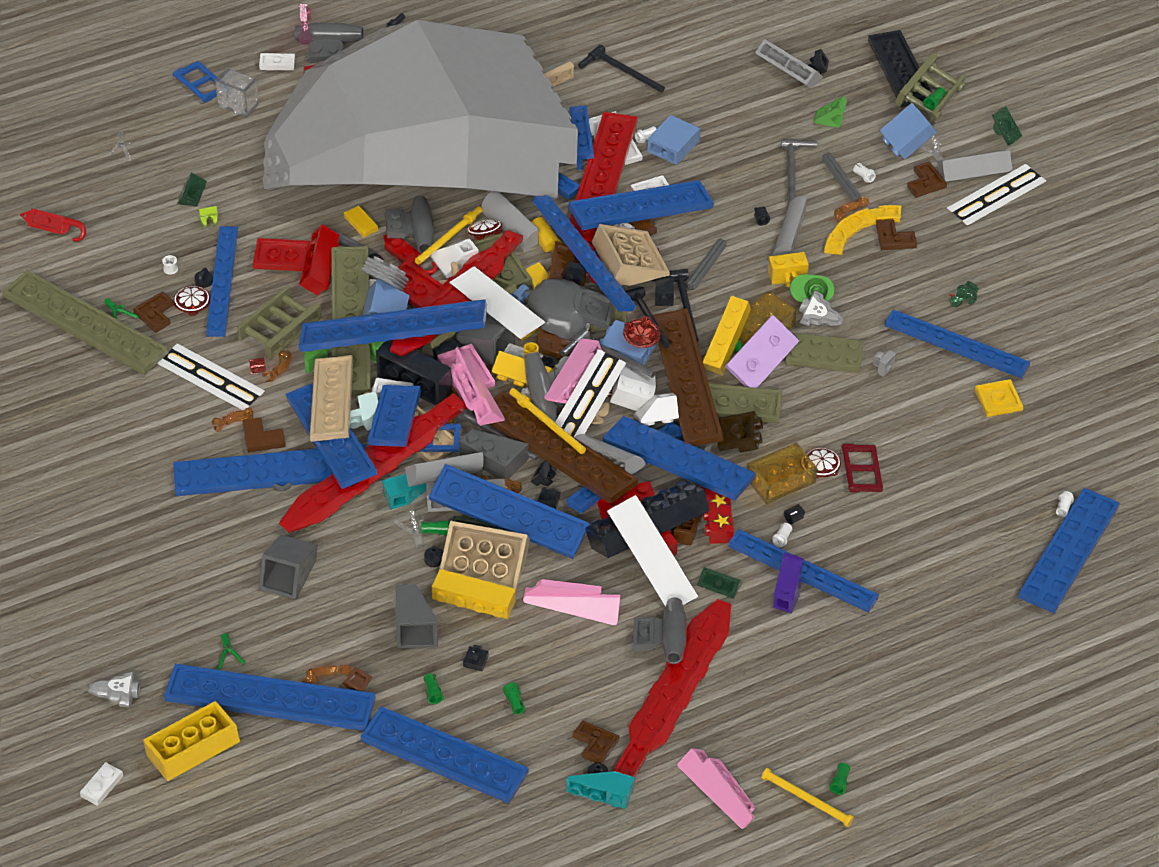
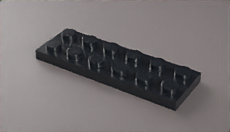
(896, 61)

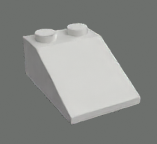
(632, 389)

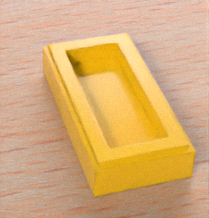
(361, 221)

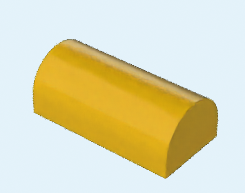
(546, 235)

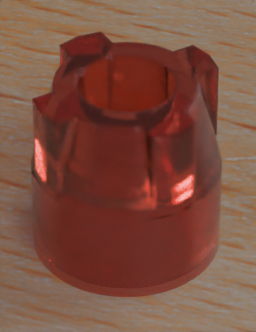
(257, 365)

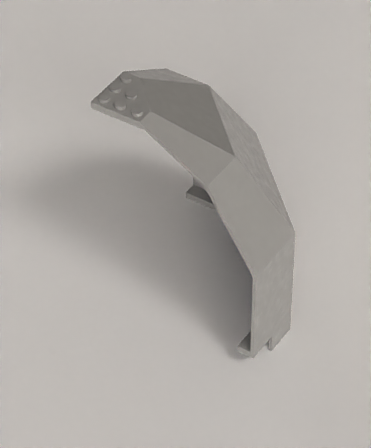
(424, 112)

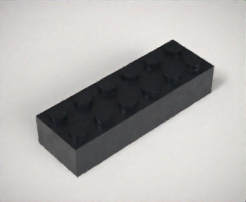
(665, 510)

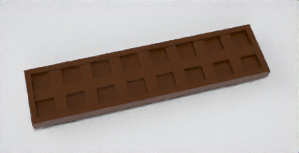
(550, 343)

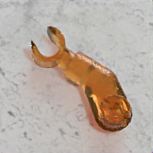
(839, 212)
(283, 365)
(235, 416)
(511, 485)
(311, 674)

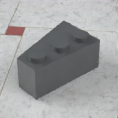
(500, 454)

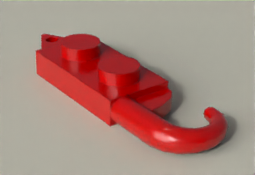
(53, 222)
(405, 252)

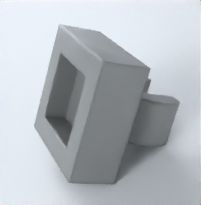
(884, 362)

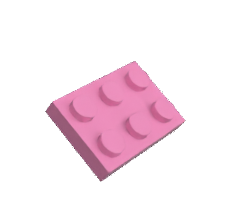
(450, 357)

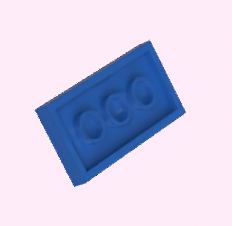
(394, 415)

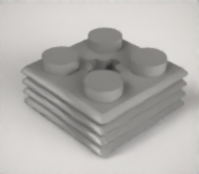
(386, 272)

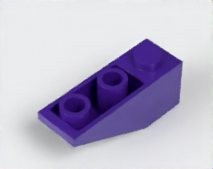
(788, 583)

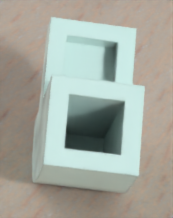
(364, 415)

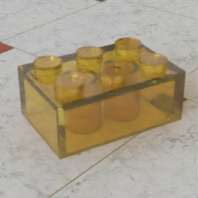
(762, 310)
(782, 473)

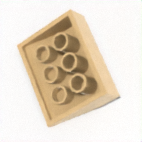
(629, 254)
(485, 553)

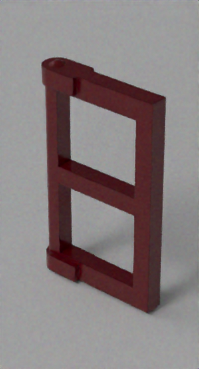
(878, 487)

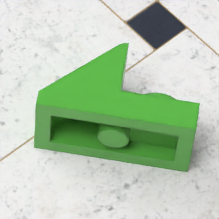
(831, 113)

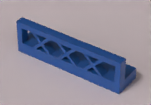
(580, 118)

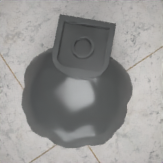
(568, 307)

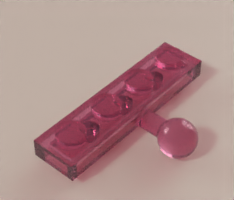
(305, 15)

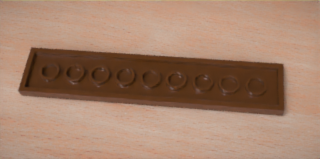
(688, 379)
(588, 469)

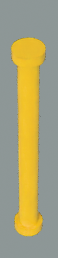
(846, 819)

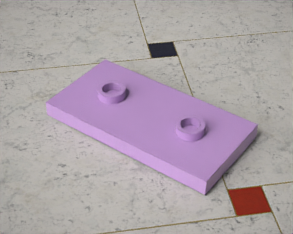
(762, 353)

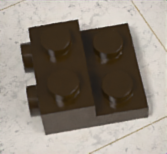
(741, 432)

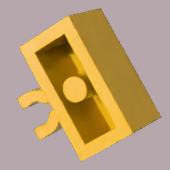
(787, 267)

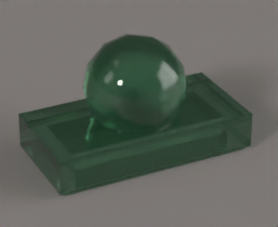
(1006, 126)

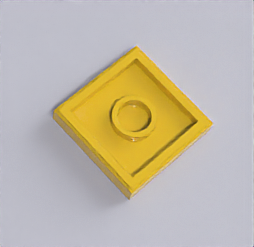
(998, 398)

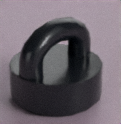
(203, 278)

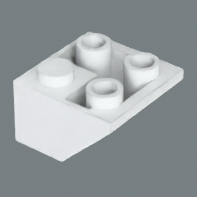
(455, 252)
(658, 408)

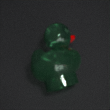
(964, 292)

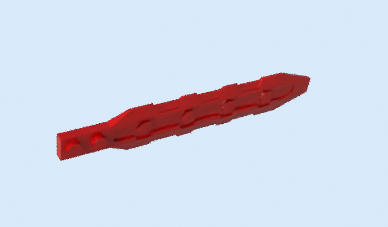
(488, 262)
(327, 496)
(675, 687)

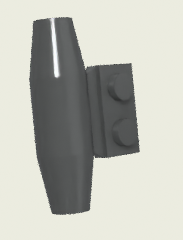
(329, 38)
(418, 223)
(539, 384)
(669, 631)

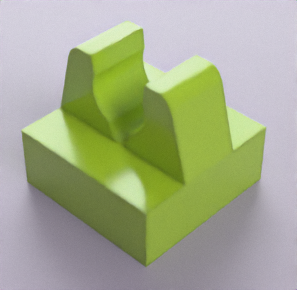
(208, 213)

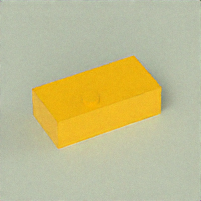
(191, 740)

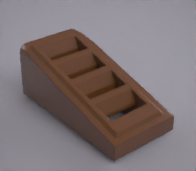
(687, 531)

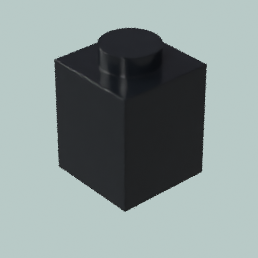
(664, 291)

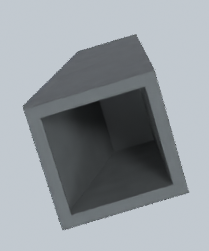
(487, 340)
(287, 566)
(414, 619)

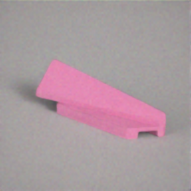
(572, 371)
(474, 389)
(575, 599)
(718, 785)

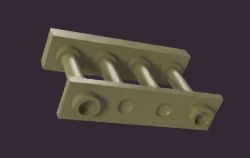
(923, 76)
(283, 336)

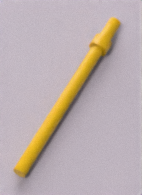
(468, 218)
(525, 402)

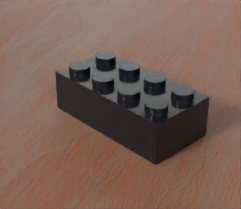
(415, 368)

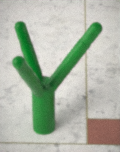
(115, 308)
(228, 648)

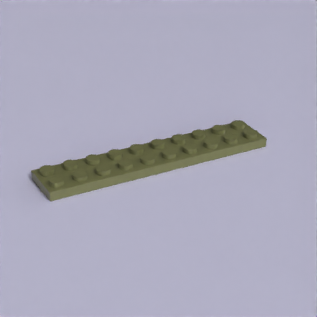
(348, 300)
(85, 322)

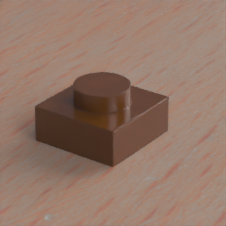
(357, 680)

